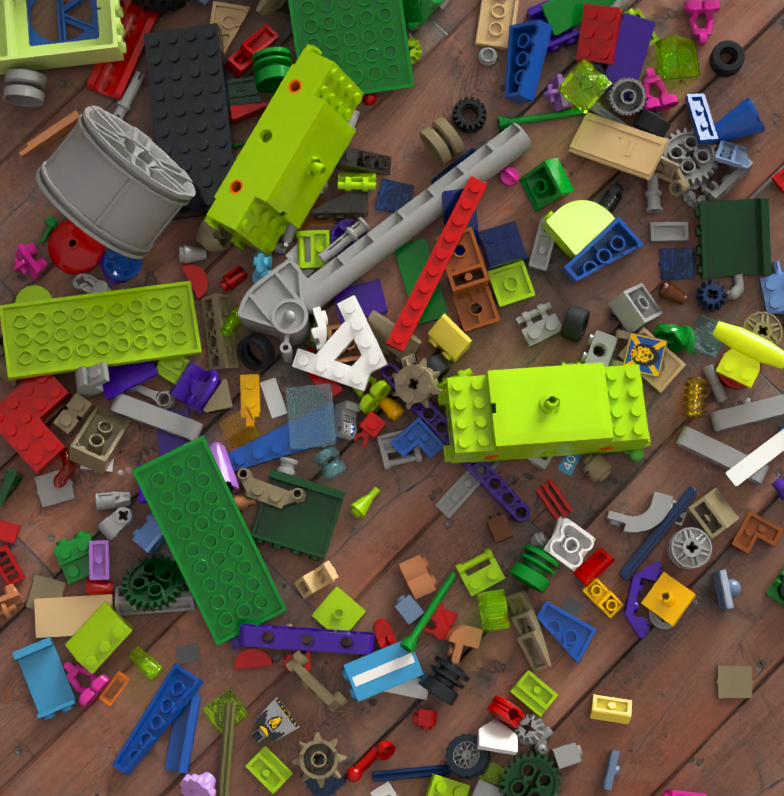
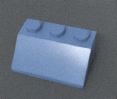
(149, 536)

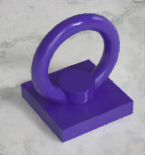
(195, 386)

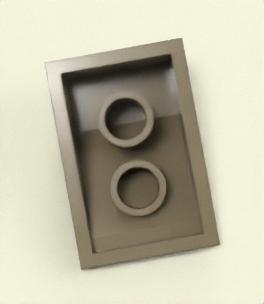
(99, 439)

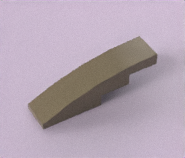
(529, 631)

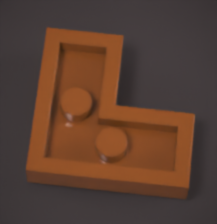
(753, 528)

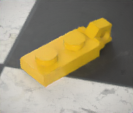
(250, 393)

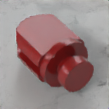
(233, 278)

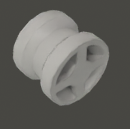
(287, 465)

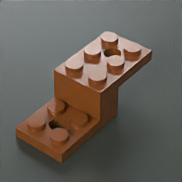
(470, 285)

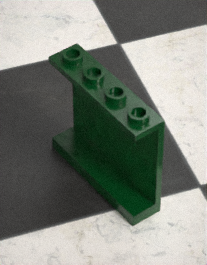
(733, 237)

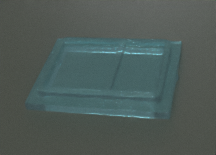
(311, 416)

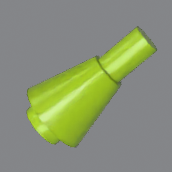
(361, 506)

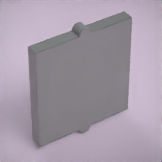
(50, 494)

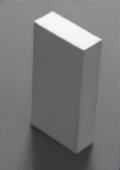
(668, 231)

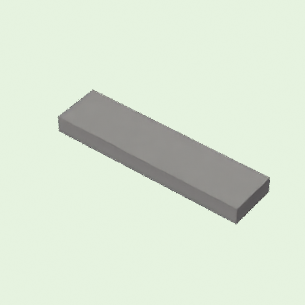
(461, 491)

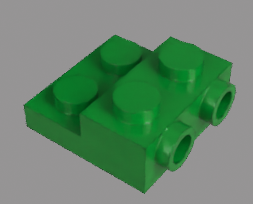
(74, 556)

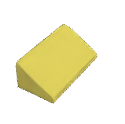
(611, 709)

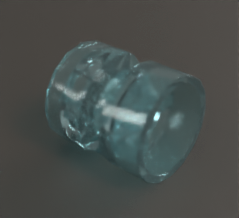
(336, 466)

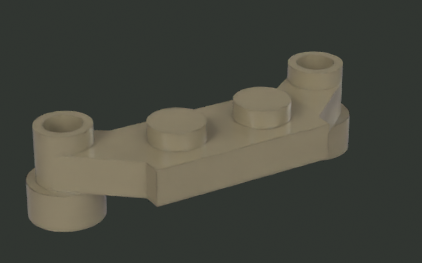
(671, 172)
(269, 493)
(333, 701)

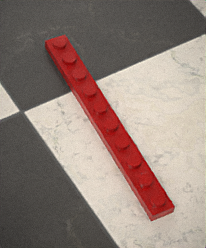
(436, 264)

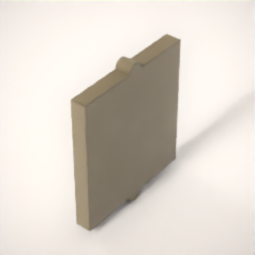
(45, 588)
(734, 681)

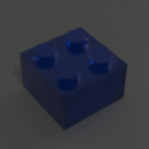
(502, 245)

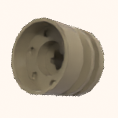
(766, 322)

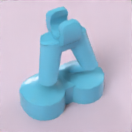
(263, 265)

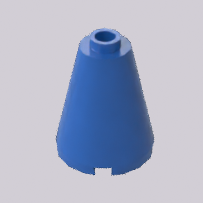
(739, 122)

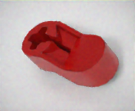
(381, 630)

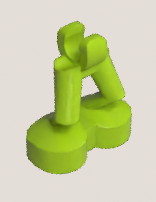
(377, 392)

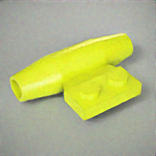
(746, 353)

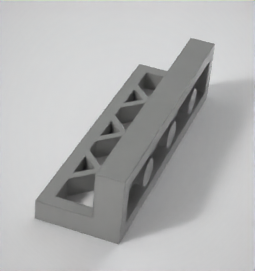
(184, 603)

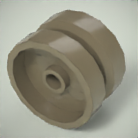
(441, 141)

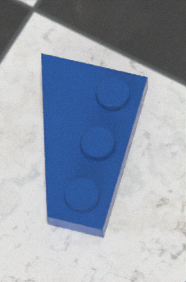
(568, 630)

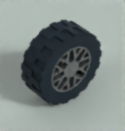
(465, 758)

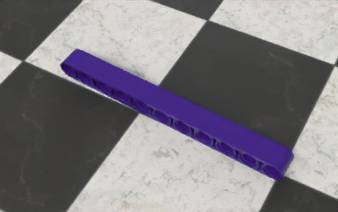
(484, 480)

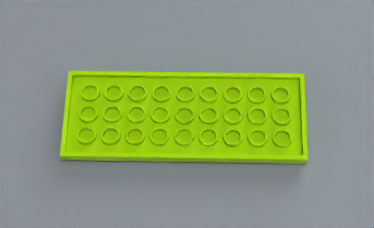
(98, 328)

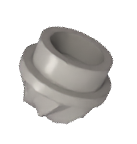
(539, 540)

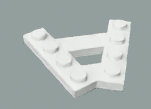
(354, 328)

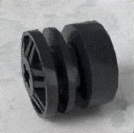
(444, 680)

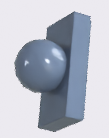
(725, 589)

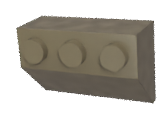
(382, 329)

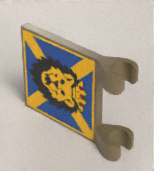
(642, 350)

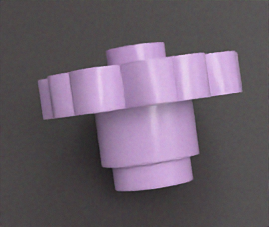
(198, 785)

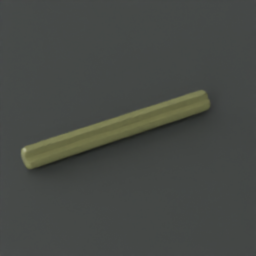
(226, 750)

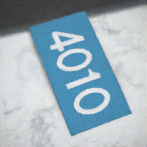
(569, 463)

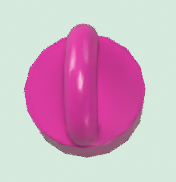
(509, 176)

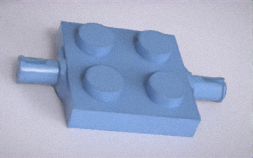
(773, 290)

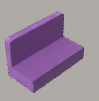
(99, 560)

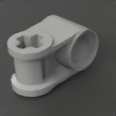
(113, 525)

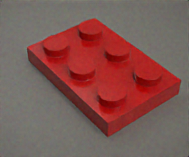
(599, 34)

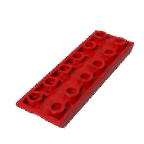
(114, 77)

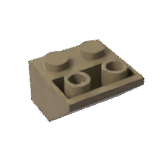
(712, 513)

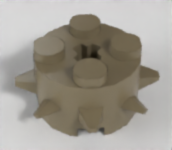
(405, 381)
(308, 762)

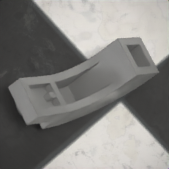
(655, 513)

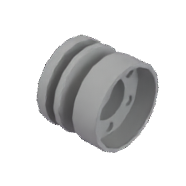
(681, 556)

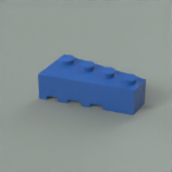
(525, 59)
(604, 249)

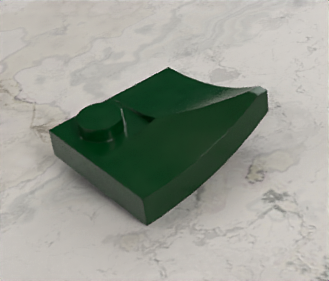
(11, 482)

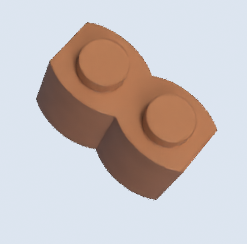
(417, 576)

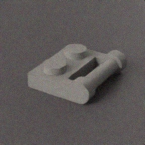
(387, 448)

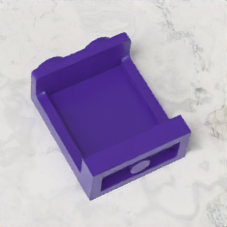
(567, 37)

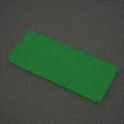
(567, 13)
(411, 262)

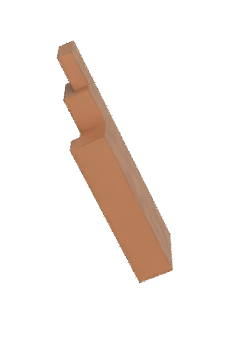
(51, 135)

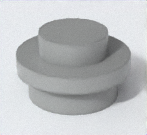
(487, 56)

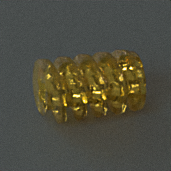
(694, 400)

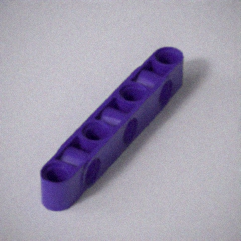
(322, 639)

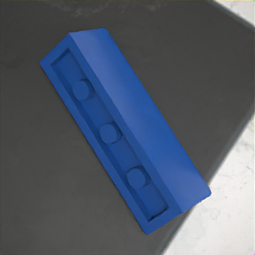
(183, 736)

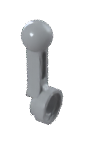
(156, 395)

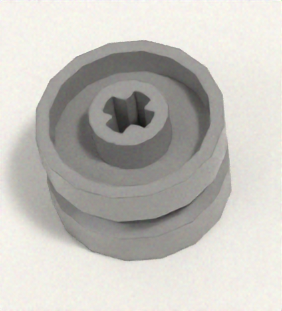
(24, 88)

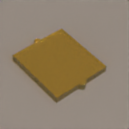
(240, 428)

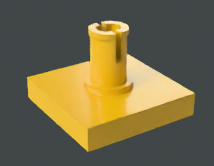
(668, 599)

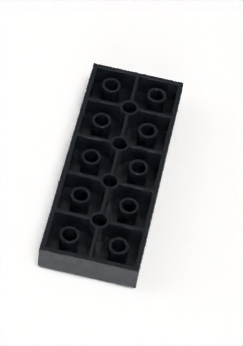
(192, 108)

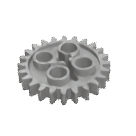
(689, 156)

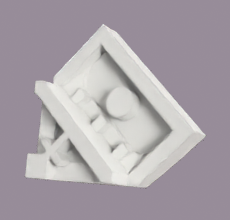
(497, 738)

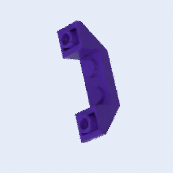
(638, 624)

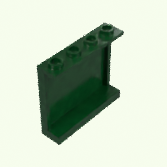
(303, 526)

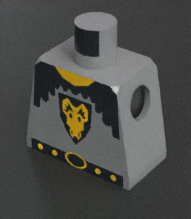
(275, 722)

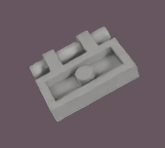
(542, 329)

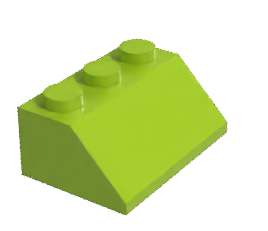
(99, 637)

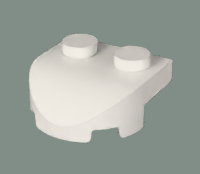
(319, 333)

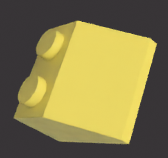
(449, 339)

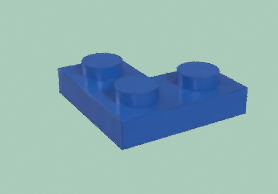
(417, 434)

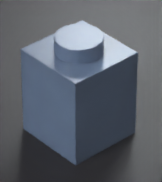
(408, 608)

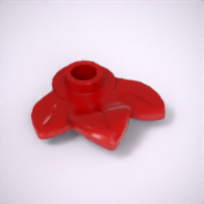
(442, 621)

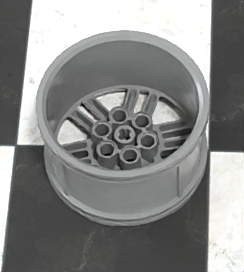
(115, 183)

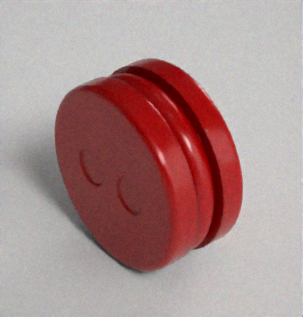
(505, 712)

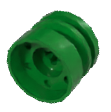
(270, 68)
(534, 569)

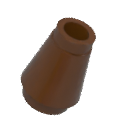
(672, 293)

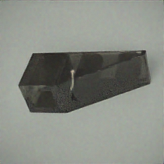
(364, 162)
(347, 205)

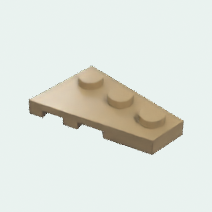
(230, 19)

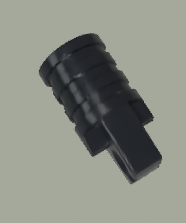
(612, 198)

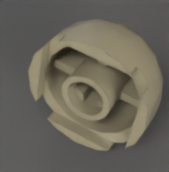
(212, 239)

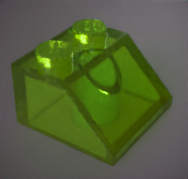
(677, 58)
(584, 86)

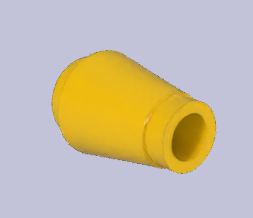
(391, 408)

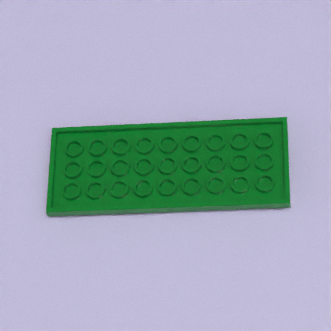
(209, 539)

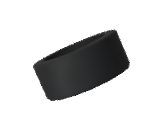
(249, 359)

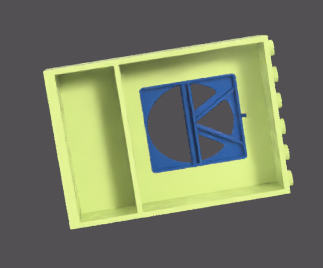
(29, 51)

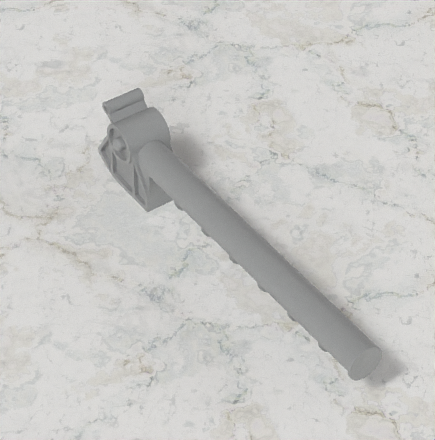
(285, 296)

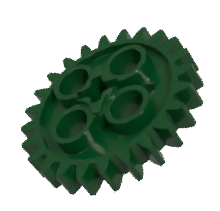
(150, 578)
(515, 774)

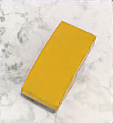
(602, 598)

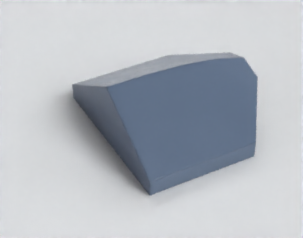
(732, 155)

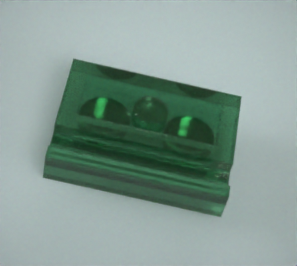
(243, 91)

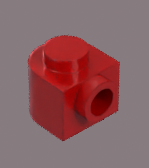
(425, 718)

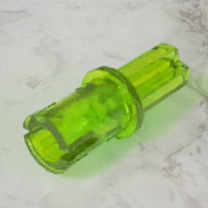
(231, 323)

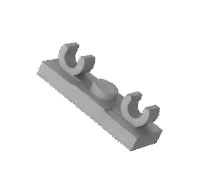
(728, 183)

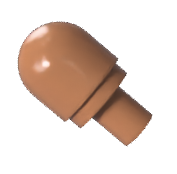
(243, 502)

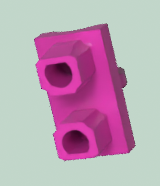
(26, 263)

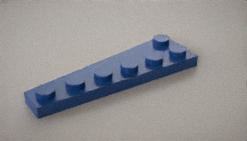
(265, 449)
(163, 709)

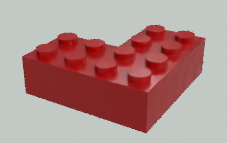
(23, 419)

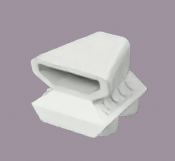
(569, 543)

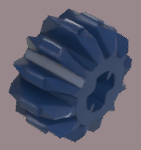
(712, 303)

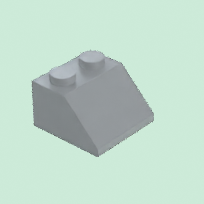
(635, 308)

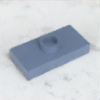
(611, 770)

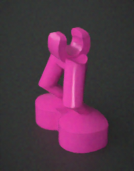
(695, 7)
(665, 101)
(87, 694)

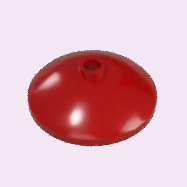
(76, 259)

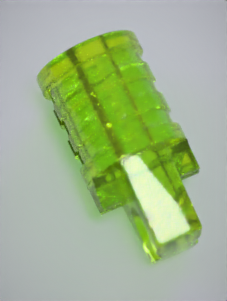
(145, 663)

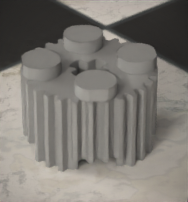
(636, 95)

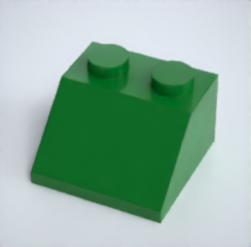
(546, 184)

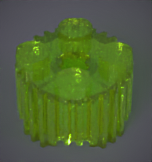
(493, 610)

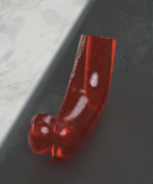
(66, 471)

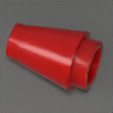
(99, 587)

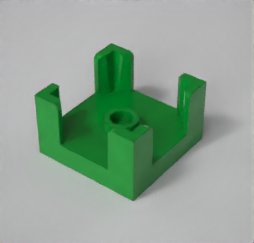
(419, 11)

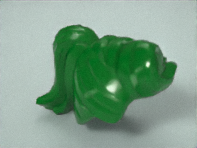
(677, 337)

